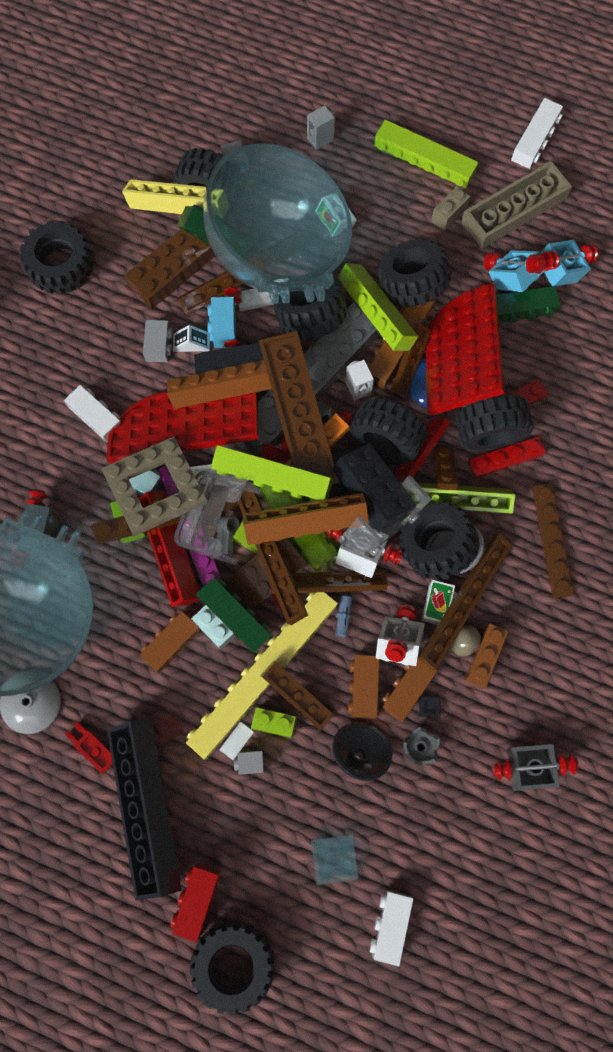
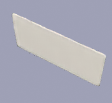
(236, 740)

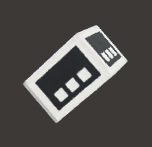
(191, 340)

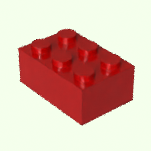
(195, 902)

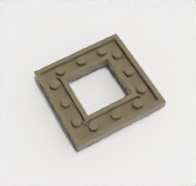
(142, 519)

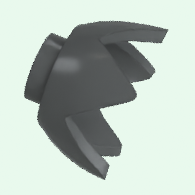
(430, 741)

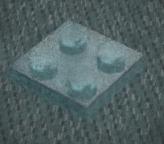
(334, 859)

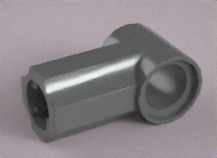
(225, 531)

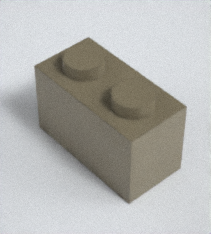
(450, 208)

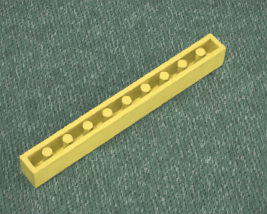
(252, 685)

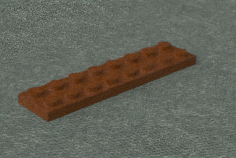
(297, 404)

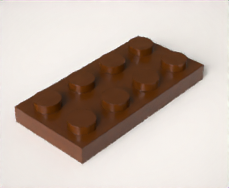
(252, 582)

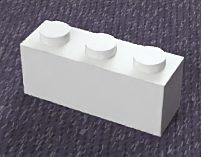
(92, 412)
(391, 927)

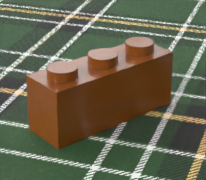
(169, 642)
(485, 656)
(364, 687)
(407, 690)

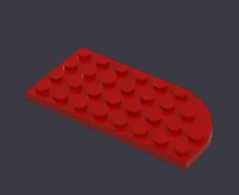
(464, 352)
(193, 426)

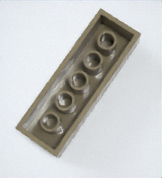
(516, 204)

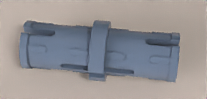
(343, 616)

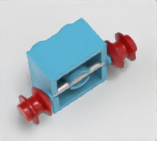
(567, 262)
(515, 269)
(223, 319)

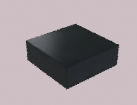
(429, 706)

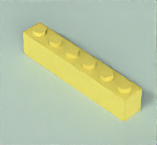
(162, 196)

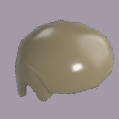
(466, 641)

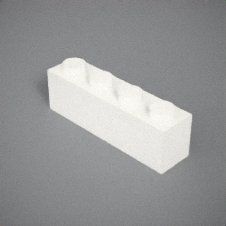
(536, 134)

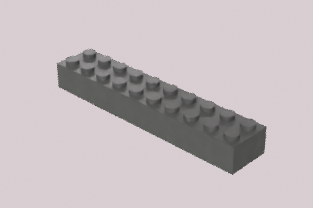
(325, 363)

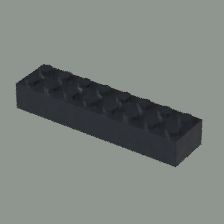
(144, 810)

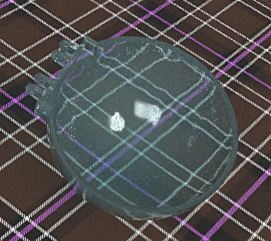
(276, 221)
(42, 605)

